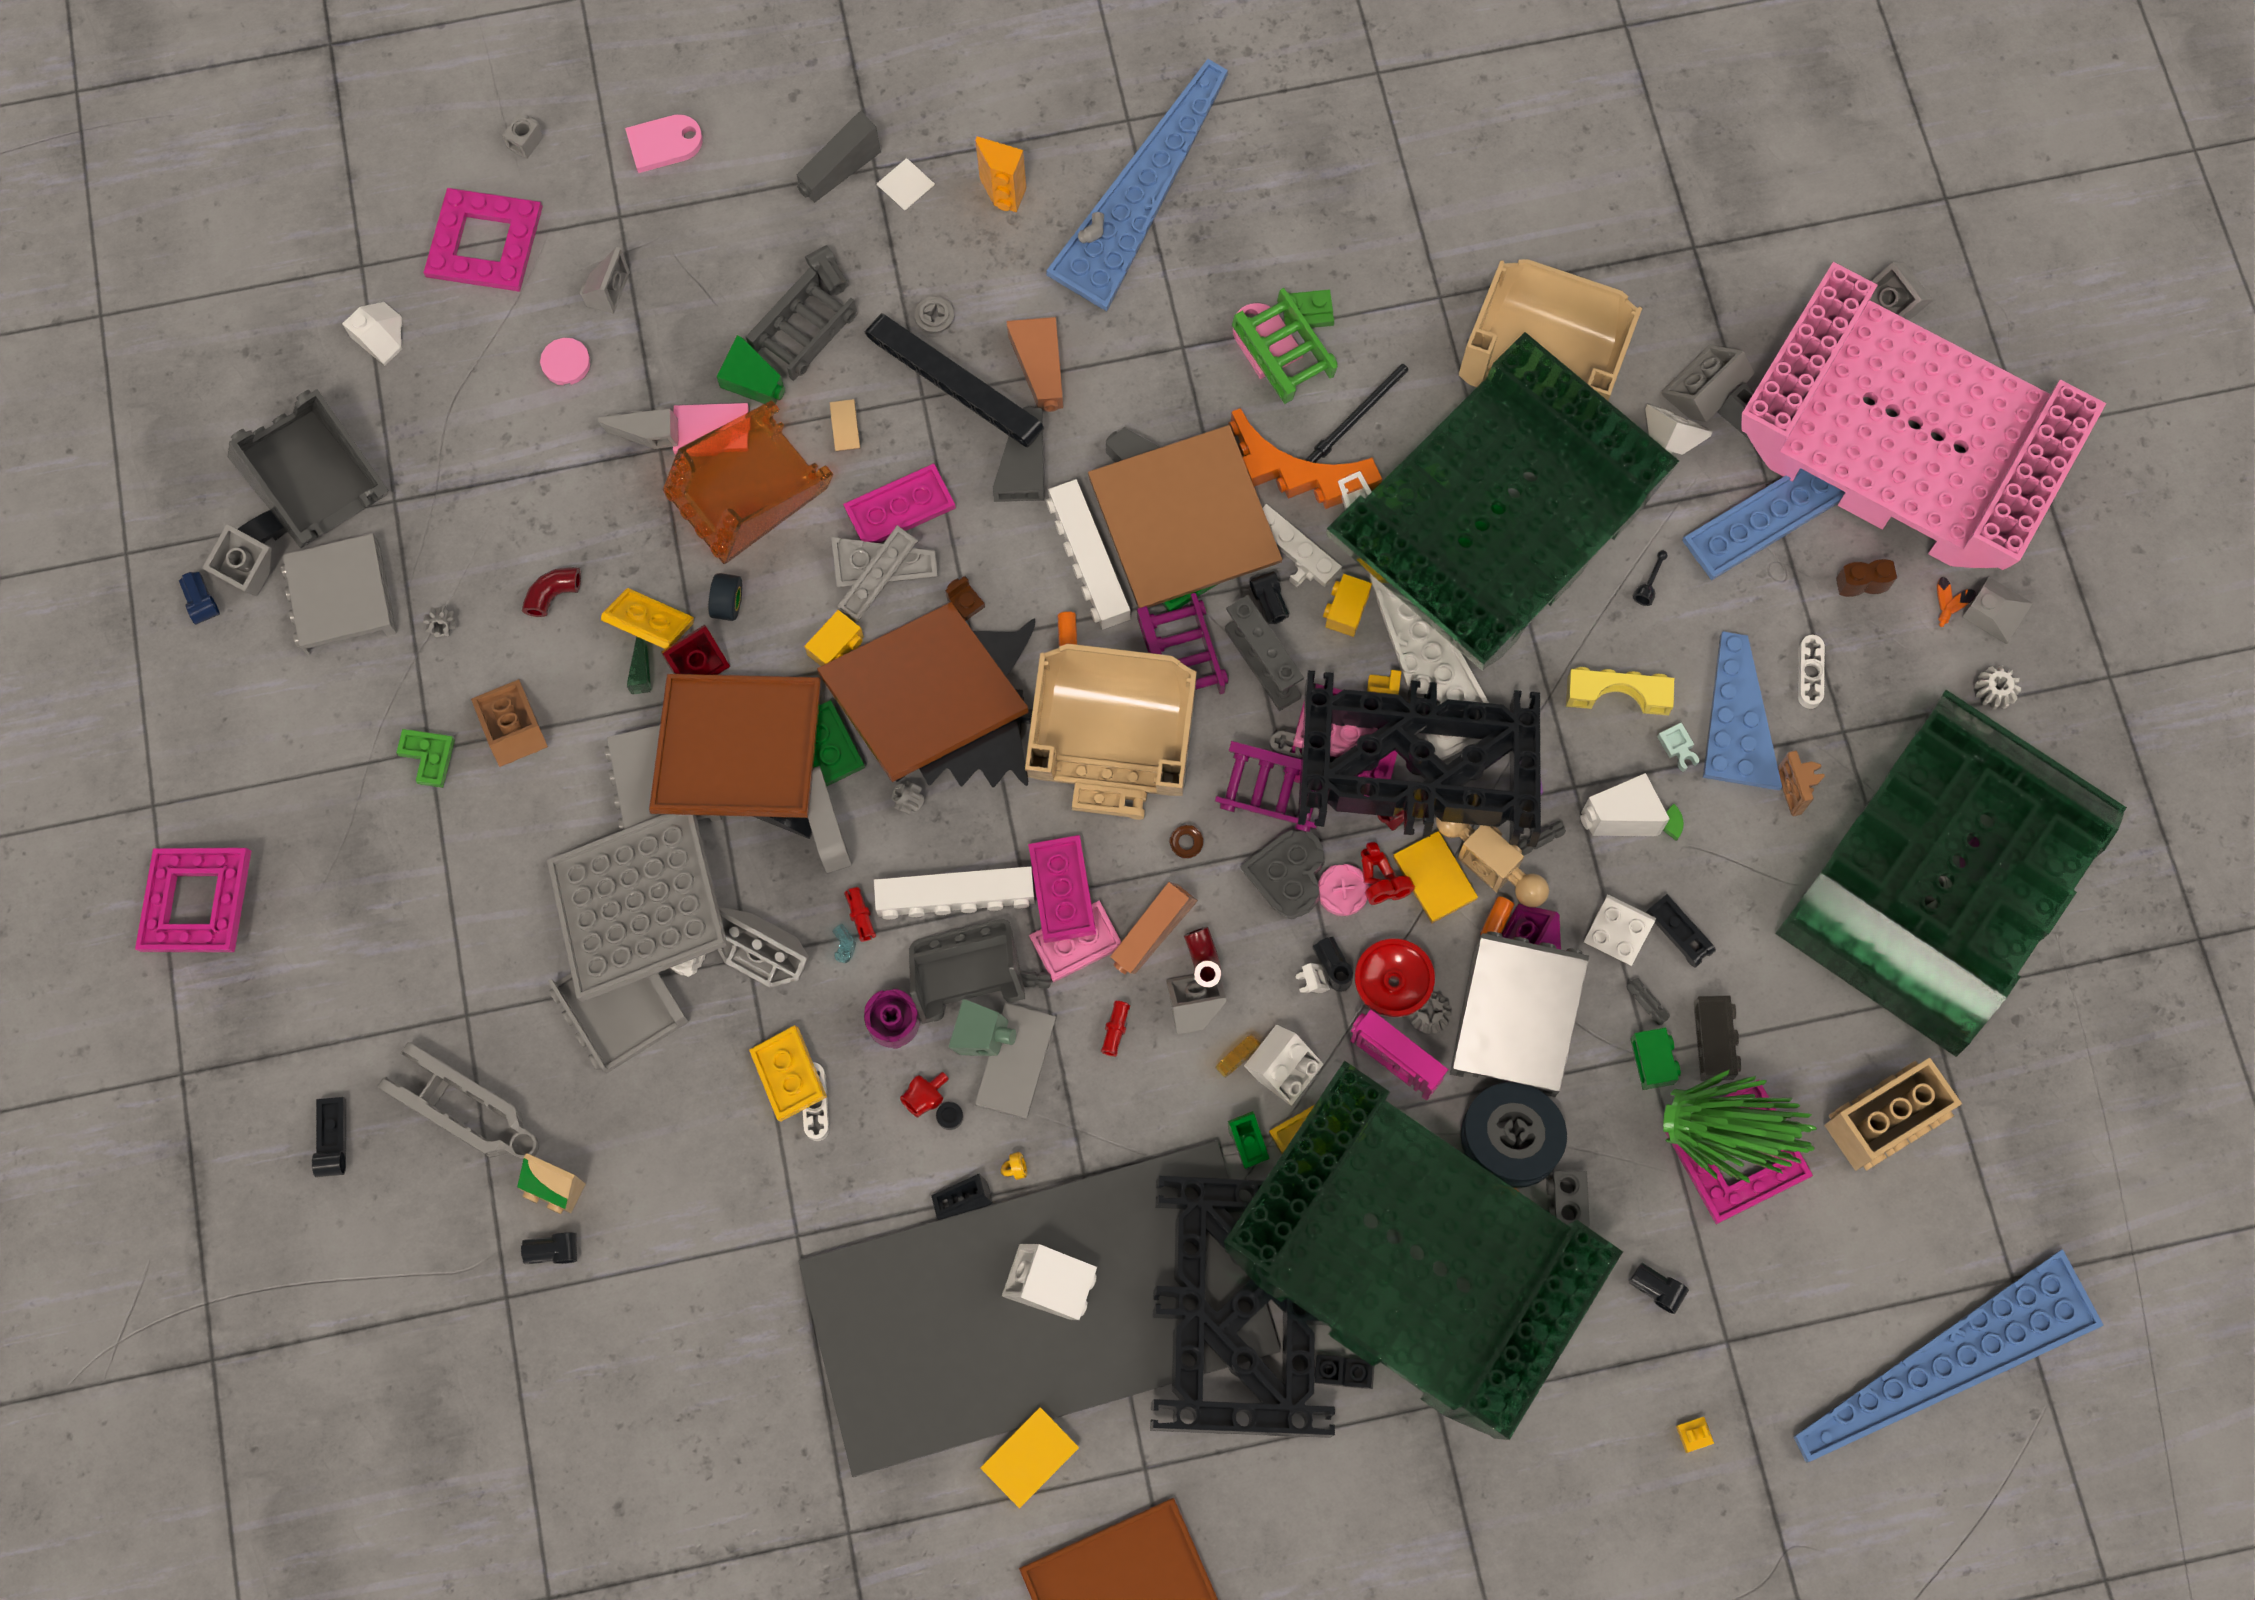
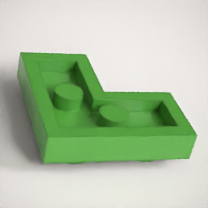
(433, 751)

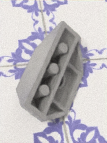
(761, 949)

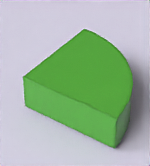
(1675, 824)

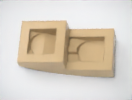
(844, 425)

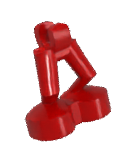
(1392, 887)

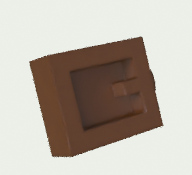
(964, 598)

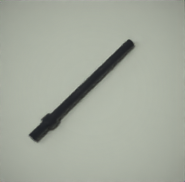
(1323, 448)

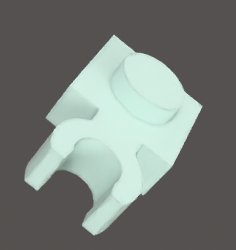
(1677, 743)

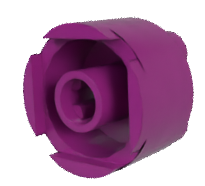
(892, 1033)

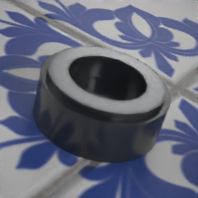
(949, 1115)

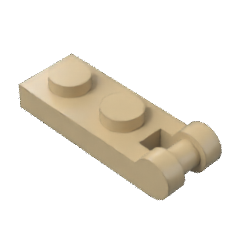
(1108, 800)

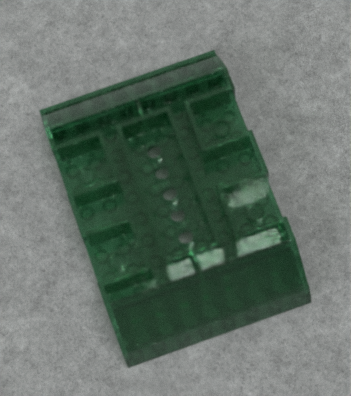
(1588, 487)
(1960, 961)
(1469, 1352)

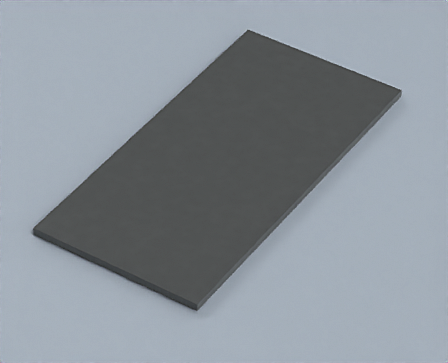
(939, 1359)

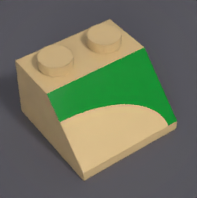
(549, 1184)

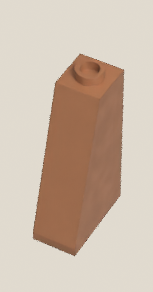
(1038, 355)
(1153, 928)

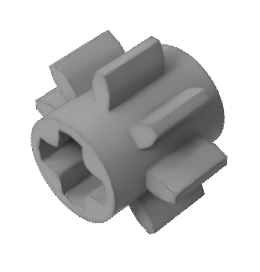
(439, 621)
(907, 797)

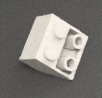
(1284, 1064)

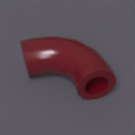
(548, 587)
(1204, 956)

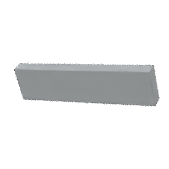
(877, 573)

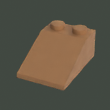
(509, 723)

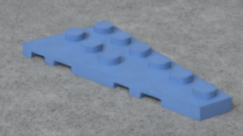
(1738, 732)

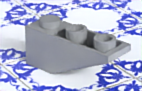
(648, 428)

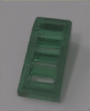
(639, 674)

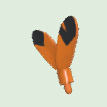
(1949, 604)

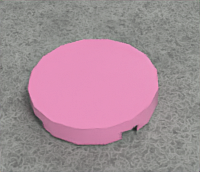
(565, 361)
(1342, 890)

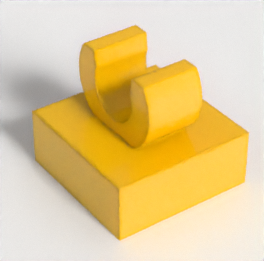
(1695, 1434)

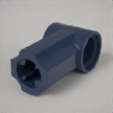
(199, 602)

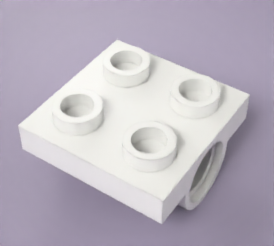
(1619, 930)

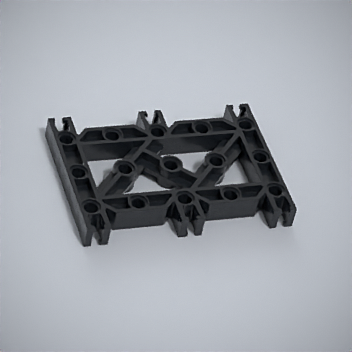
(1443, 788)
(1219, 1328)

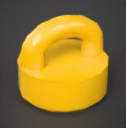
(1017, 1164)

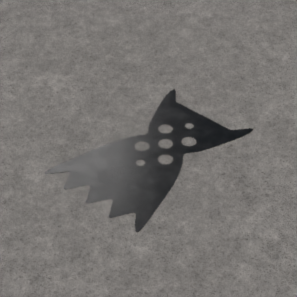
(1002, 747)

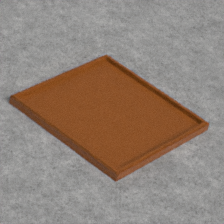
(922, 691)
(736, 746)
(1132, 1560)

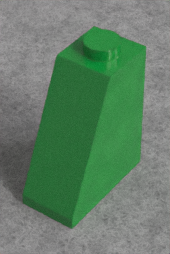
(749, 374)

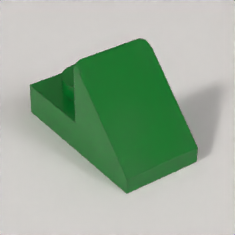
(1248, 1139)

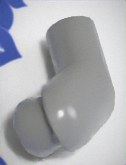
(1093, 231)

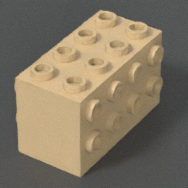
(1892, 1114)

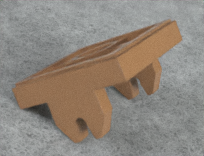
(1798, 782)

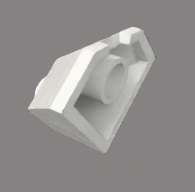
(376, 330)
(1673, 431)

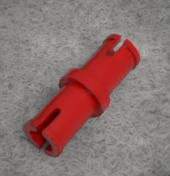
(860, 914)
(1115, 1028)

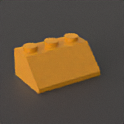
(1001, 173)

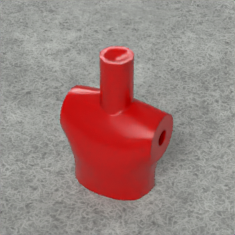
(923, 1095)

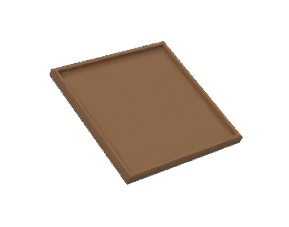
(1184, 517)

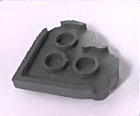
(1287, 872)

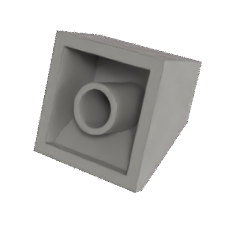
(1900, 291)
(239, 560)

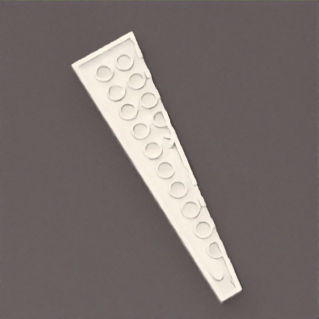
(1422, 650)

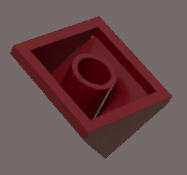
(696, 654)

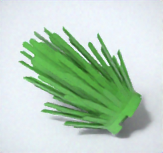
(1717, 1128)

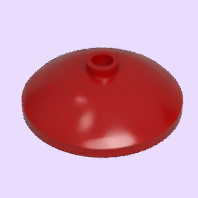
(1398, 961)

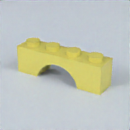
(1652, 692)

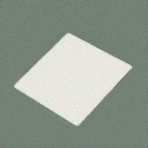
(905, 184)

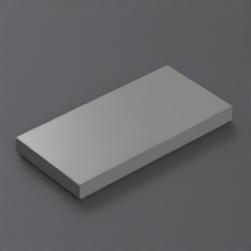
(1014, 1073)

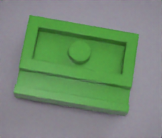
(1315, 307)

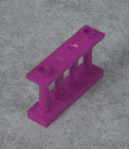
(1157, 644)
(1266, 761)

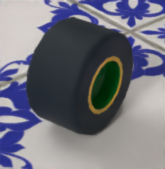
(725, 597)

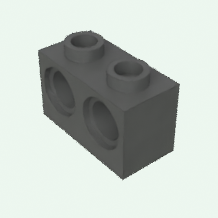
(1576, 1201)

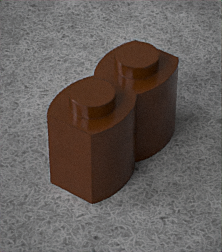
(1868, 578)

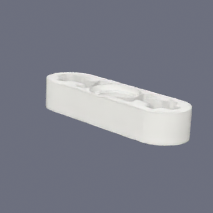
(1805, 681)
(823, 1120)

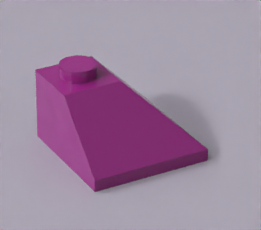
(1535, 925)

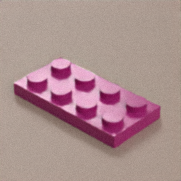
(901, 503)
(1062, 889)

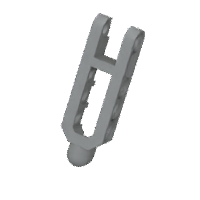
(516, 1140)

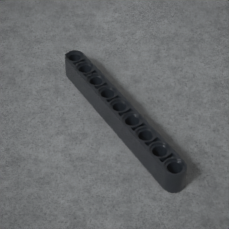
(954, 380)

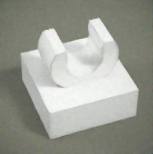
(1315, 978)

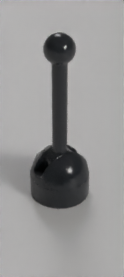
(1646, 593)

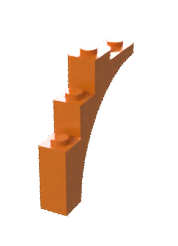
(1294, 474)

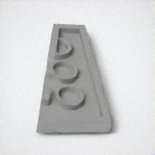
(854, 555)

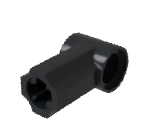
(1268, 592)
(1333, 962)
(558, 1249)
(1665, 1291)

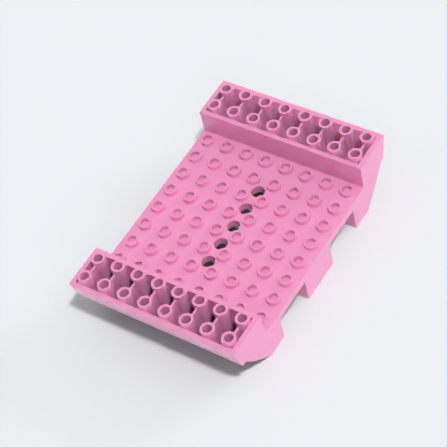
(1972, 503)

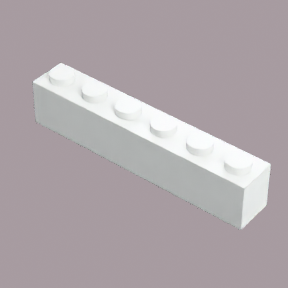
(1088, 554)
(954, 892)

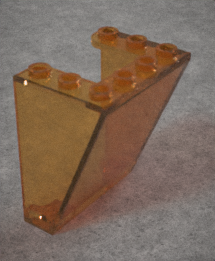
(742, 481)

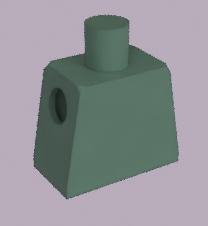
(980, 1031)

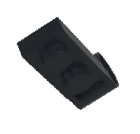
(330, 1137)

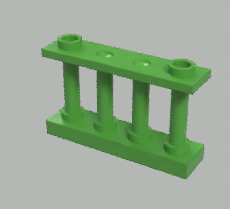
(1273, 366)

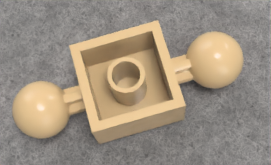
(1496, 861)

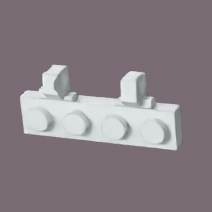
(1308, 557)

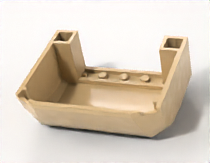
(1566, 314)
(1111, 719)

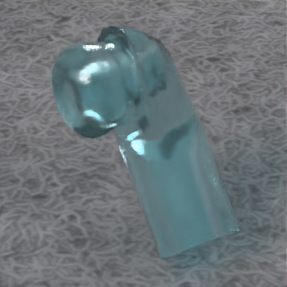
(846, 946)

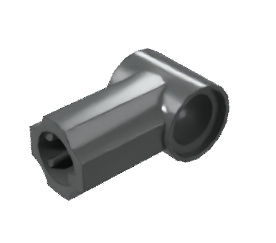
(826, 266)

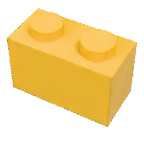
(1348, 604)
(834, 639)

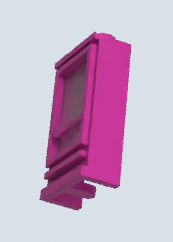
(1397, 1053)

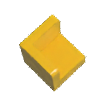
(1385, 684)

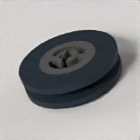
(1536, 1122)

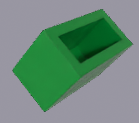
(1655, 1058)

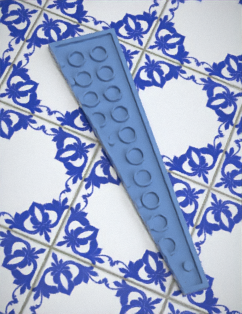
(1136, 196)
(2007, 1330)

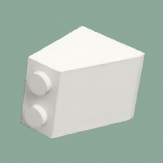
(1625, 810)
(1050, 1281)

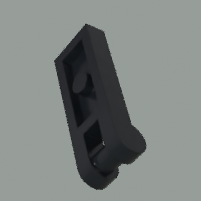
(1681, 930)

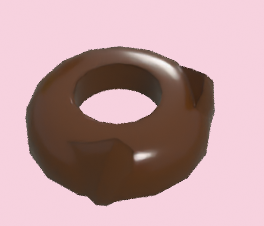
(1191, 831)

